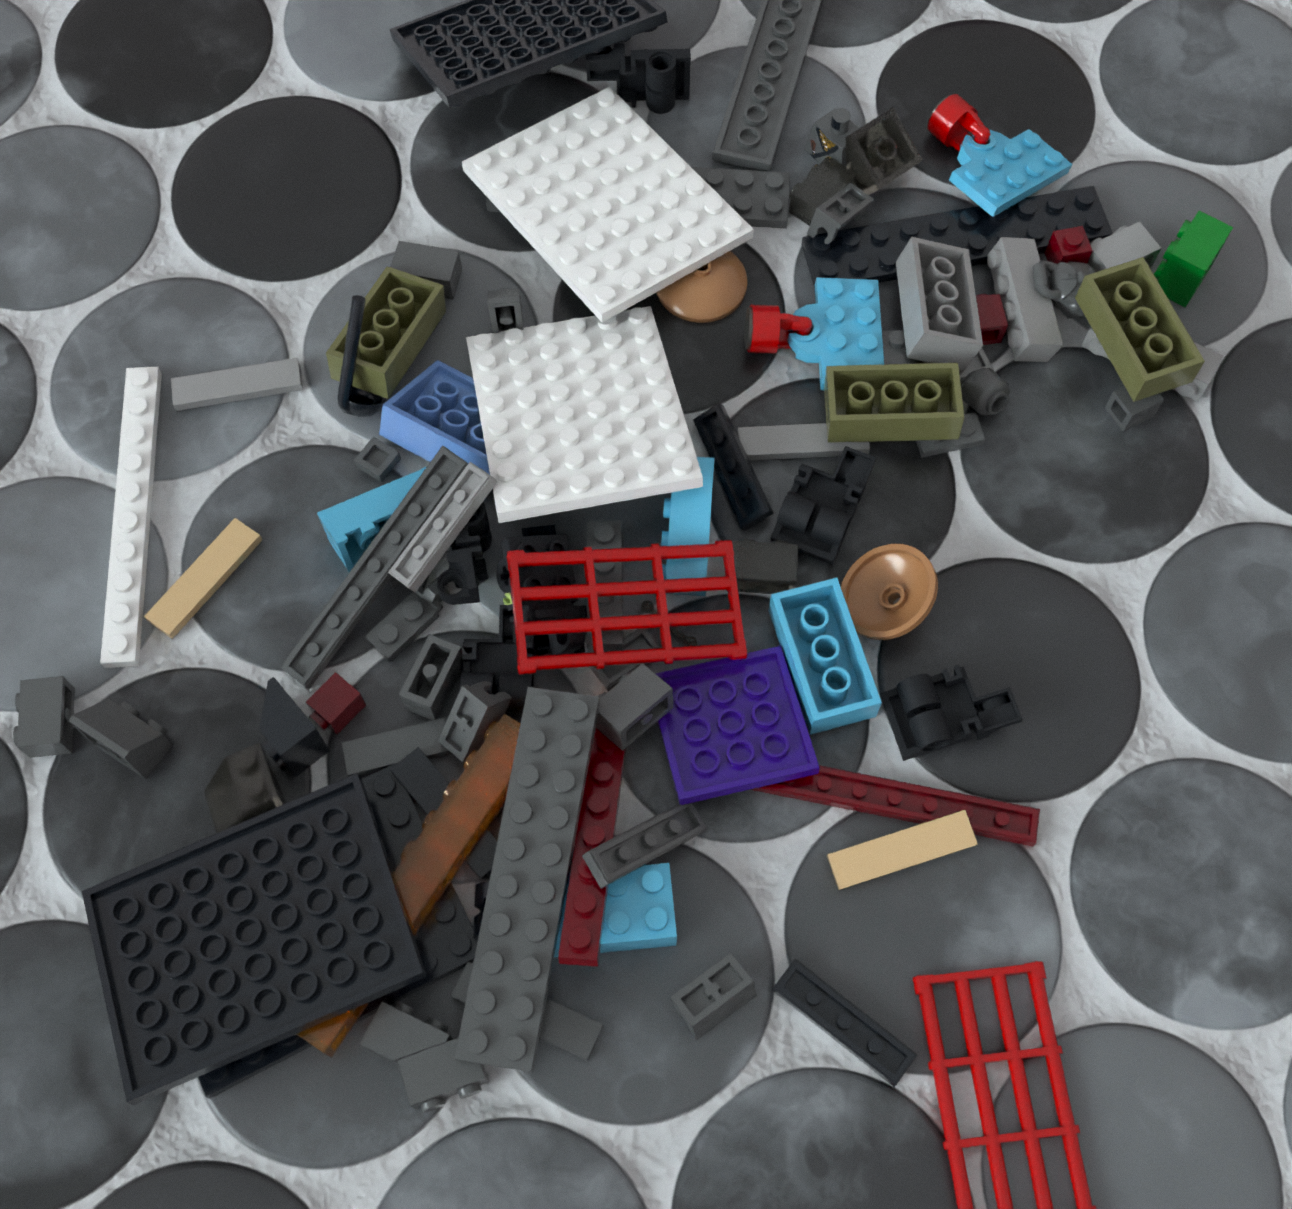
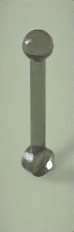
(648, 607)

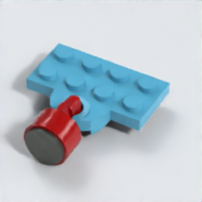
(994, 168)
(833, 332)

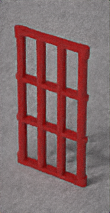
(596, 624)
(1014, 1057)

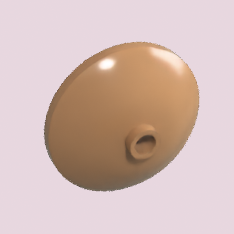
(707, 293)
(879, 580)

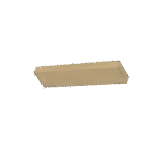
(203, 578)
(902, 849)

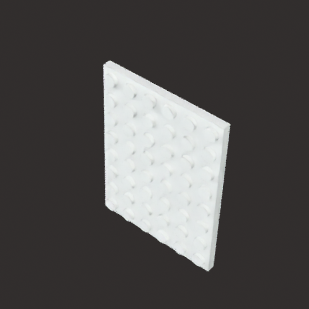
(607, 202)
(580, 415)

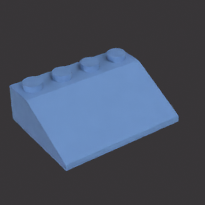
(435, 412)

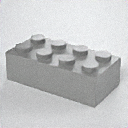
(938, 303)

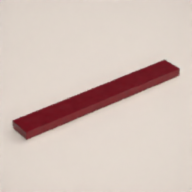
(911, 803)

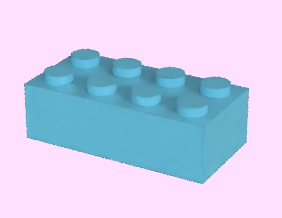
(824, 656)
(637, 911)

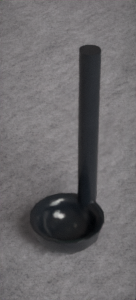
(352, 399)

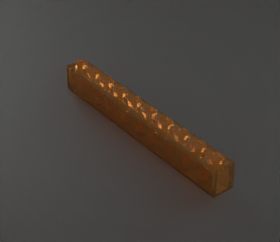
(441, 848)

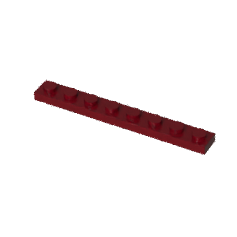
(596, 825)

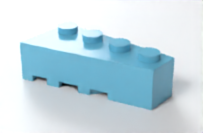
(357, 521)
(689, 525)

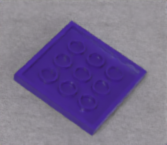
(734, 727)

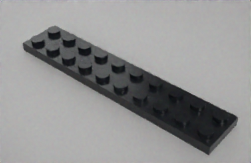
(873, 249)

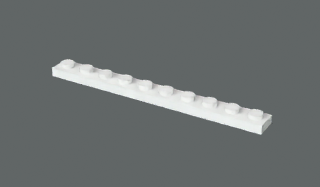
(131, 519)

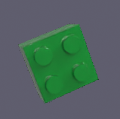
(1191, 257)

